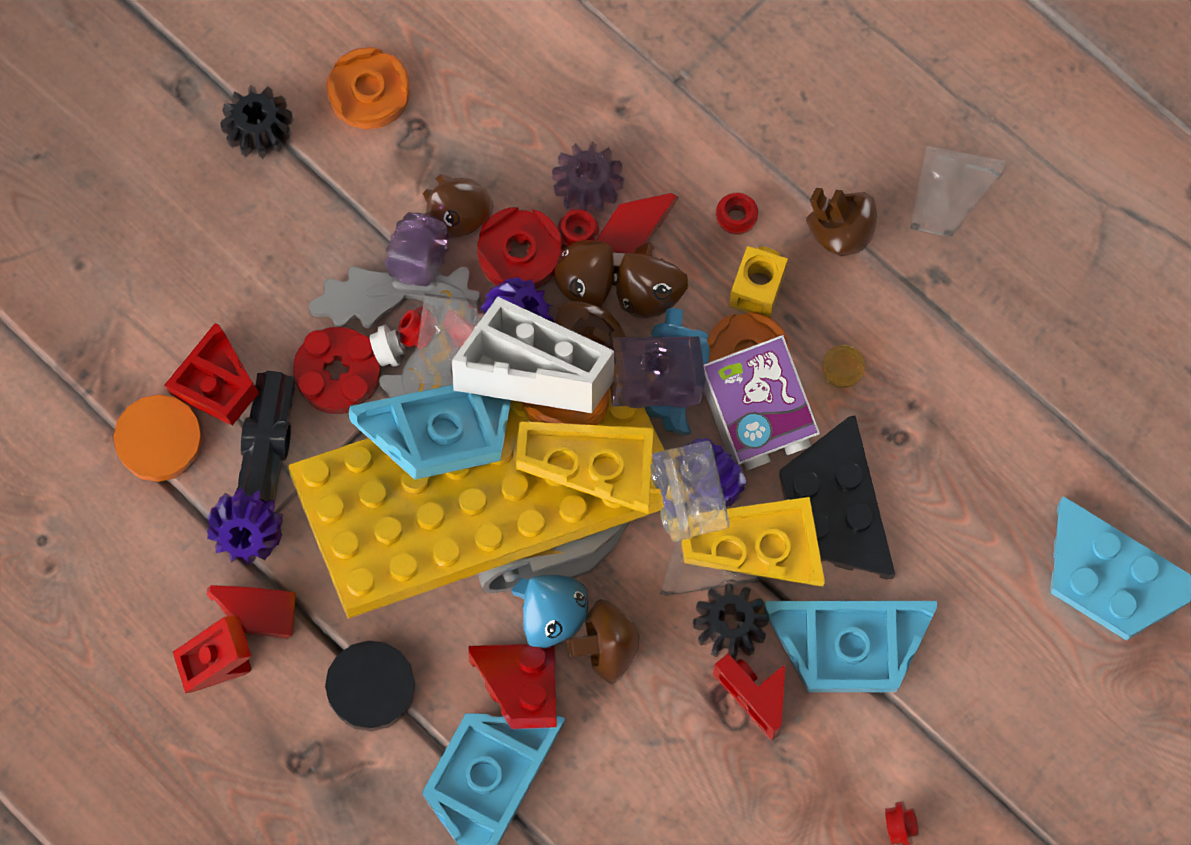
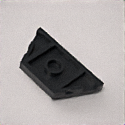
(841, 500)

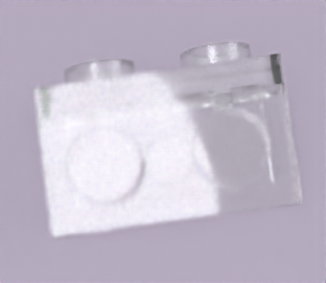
(442, 332)
(689, 491)

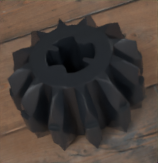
(260, 135)
(717, 629)

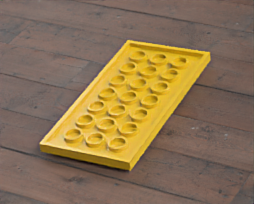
(409, 535)

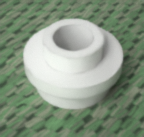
(387, 346)

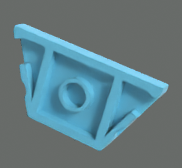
(435, 429)
(1113, 574)
(850, 642)
(486, 776)

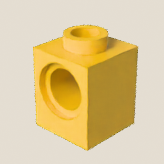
(754, 297)

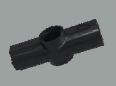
(266, 435)

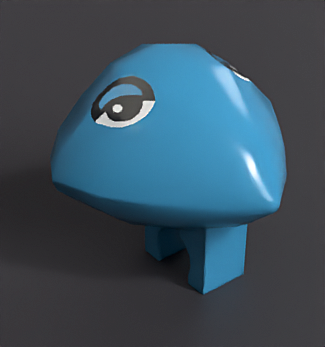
(551, 608)

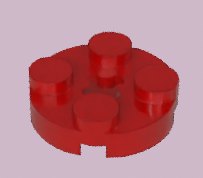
(523, 227)
(351, 388)

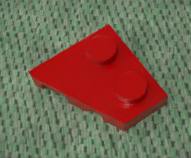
(214, 378)
(520, 681)

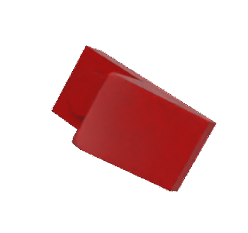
(214, 655)
(760, 702)

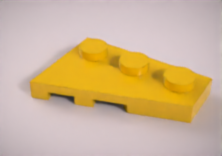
(591, 459)
(763, 541)

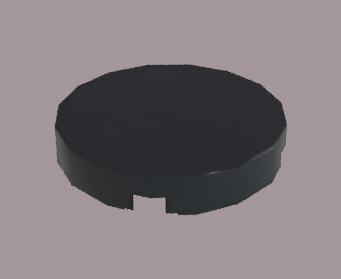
(370, 685)

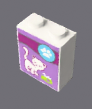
(759, 403)

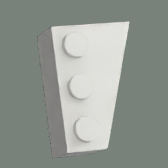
(532, 361)

